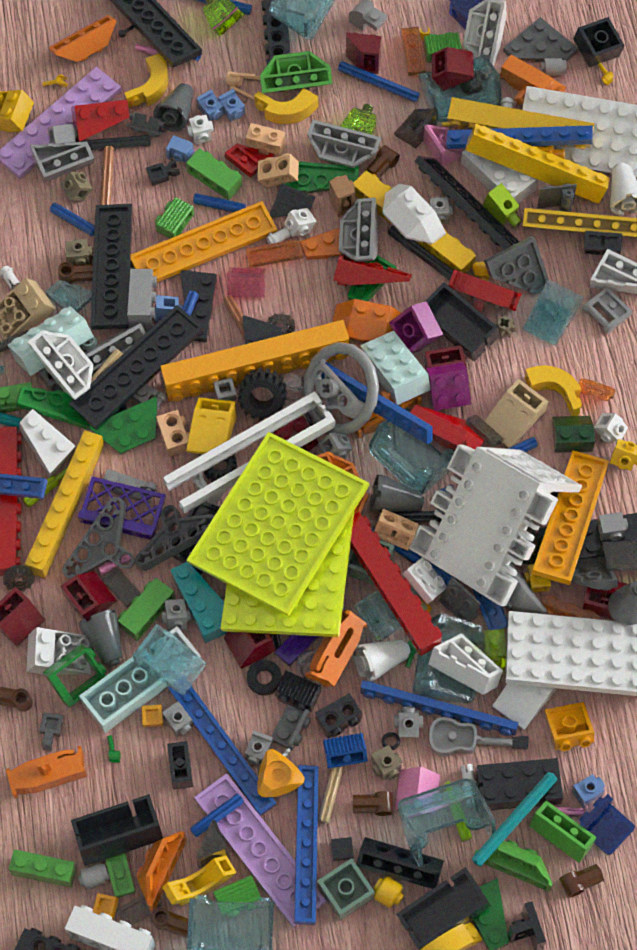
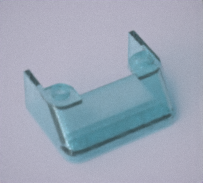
(442, 808)

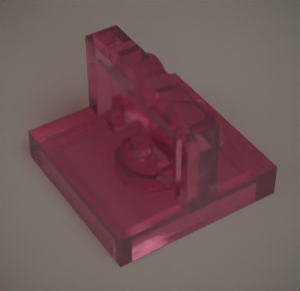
(246, 282)

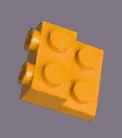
(570, 726)

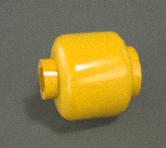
(388, 892)

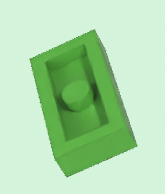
(120, 875)

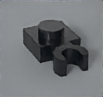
(160, 173)

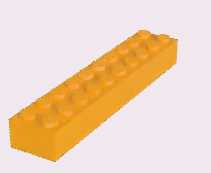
(278, 354)

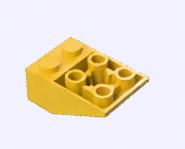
(14, 110)
(211, 424)

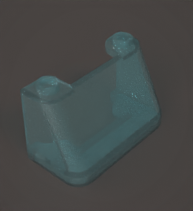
(301, 15)
(441, 100)
(408, 458)
(436, 684)
(230, 925)

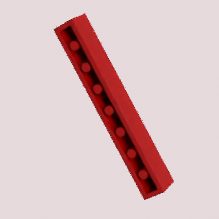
(9, 505)
(393, 587)

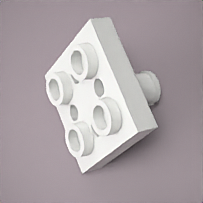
(425, 580)

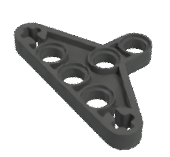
(108, 535)
(166, 539)

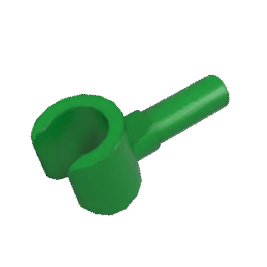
(412, 653)
(114, 756)

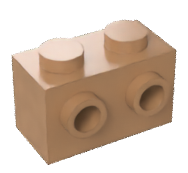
(341, 194)

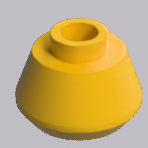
(480, 271)

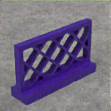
(130, 527)

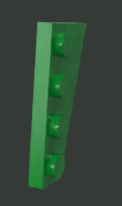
(316, 176)
(50, 404)

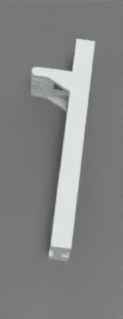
(213, 492)

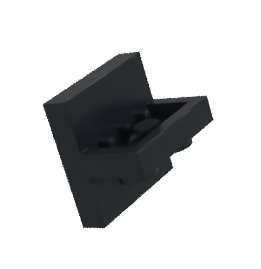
(528, 927)

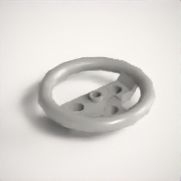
(335, 391)

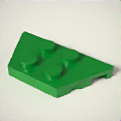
(130, 427)

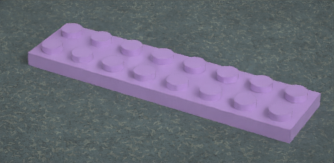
(93, 88)
(255, 846)

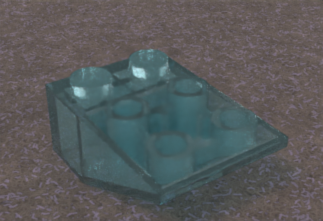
(552, 312)
(379, 616)
(169, 659)

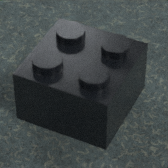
(598, 42)

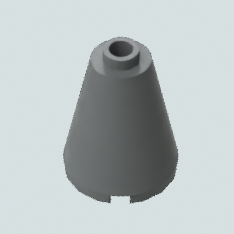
(175, 108)
(394, 496)
(623, 604)
(104, 636)

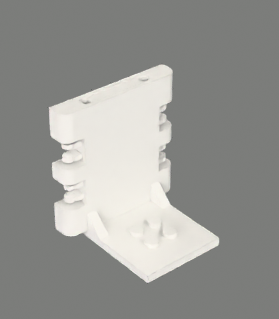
(489, 517)

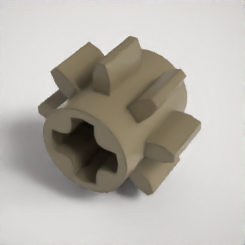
(505, 326)

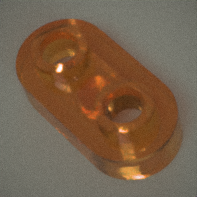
(591, 387)

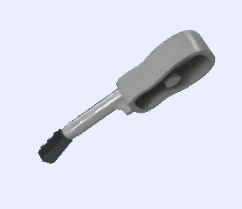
(452, 737)

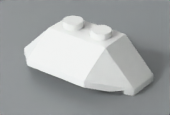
(485, 29)
(412, 215)
(63, 361)

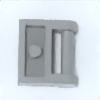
(611, 306)

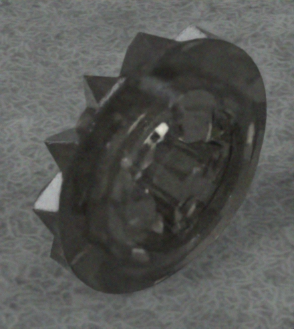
(475, 87)
(288, 322)
(18, 571)

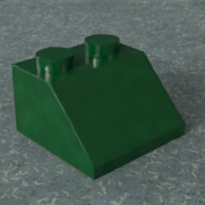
(573, 434)

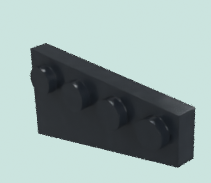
(205, 286)

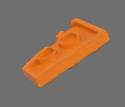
(322, 245)

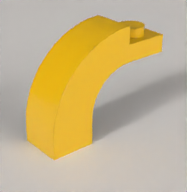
(154, 87)
(287, 112)
(558, 380)
(201, 882)
(458, 938)

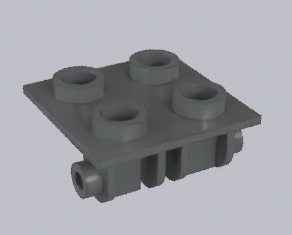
(557, 196)
(460, 601)

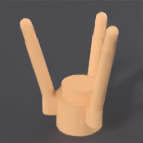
(235, 79)

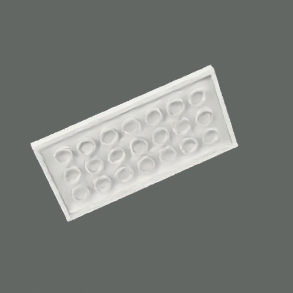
(613, 127)
(571, 653)

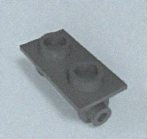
(139, 124)

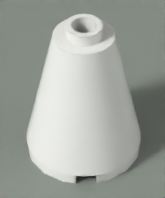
(623, 190)
(379, 657)

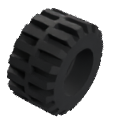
(267, 380)

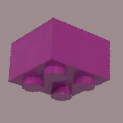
(416, 327)
(448, 386)

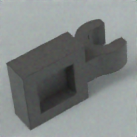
(50, 726)

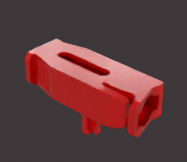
(484, 291)

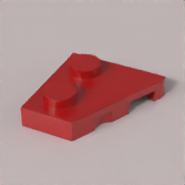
(245, 158)

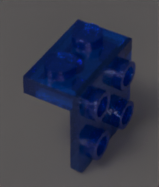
(607, 825)

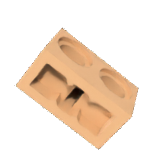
(265, 139)
(278, 170)
(170, 434)
(395, 529)

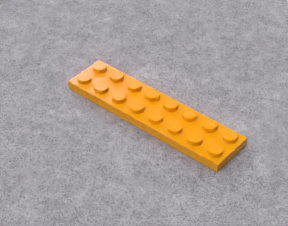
(206, 242)
(570, 519)

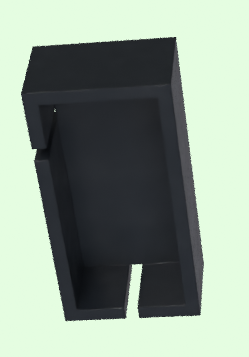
(462, 322)
(510, 782)
(116, 830)
(443, 908)

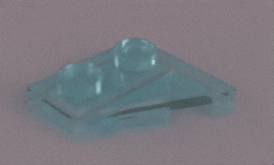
(69, 295)

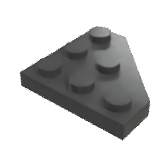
(540, 42)
(519, 266)
(592, 574)

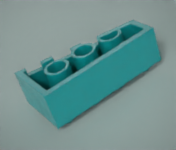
(201, 600)

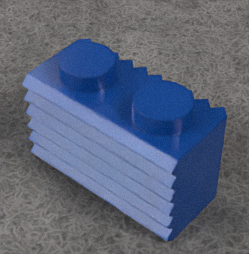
(345, 750)

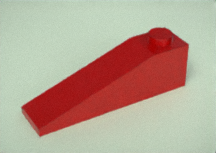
(358, 273)
(447, 429)

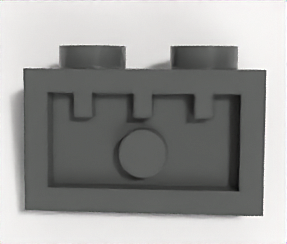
(290, 727)

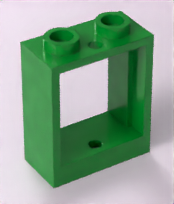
(70, 699)

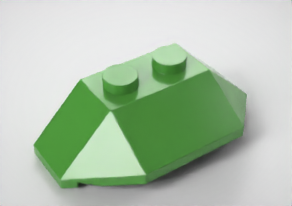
(295, 72)
(520, 864)

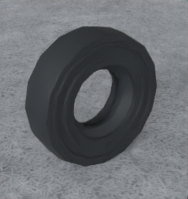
(263, 665)

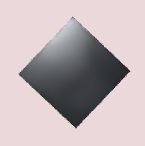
(342, 849)

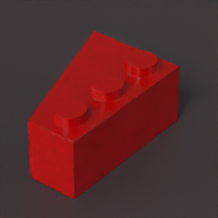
(96, 117)

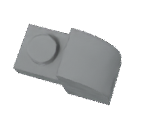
(365, 14)

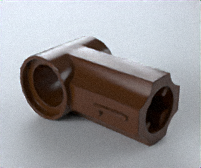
(384, 159)
(79, 272)
(10, 697)
(379, 803)
(576, 882)
(174, 923)

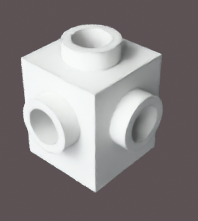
(200, 129)
(300, 222)
(610, 427)

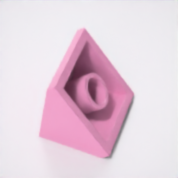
(435, 139)
(415, 781)

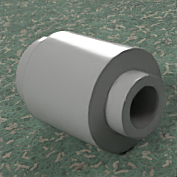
(553, 66)
(93, 876)

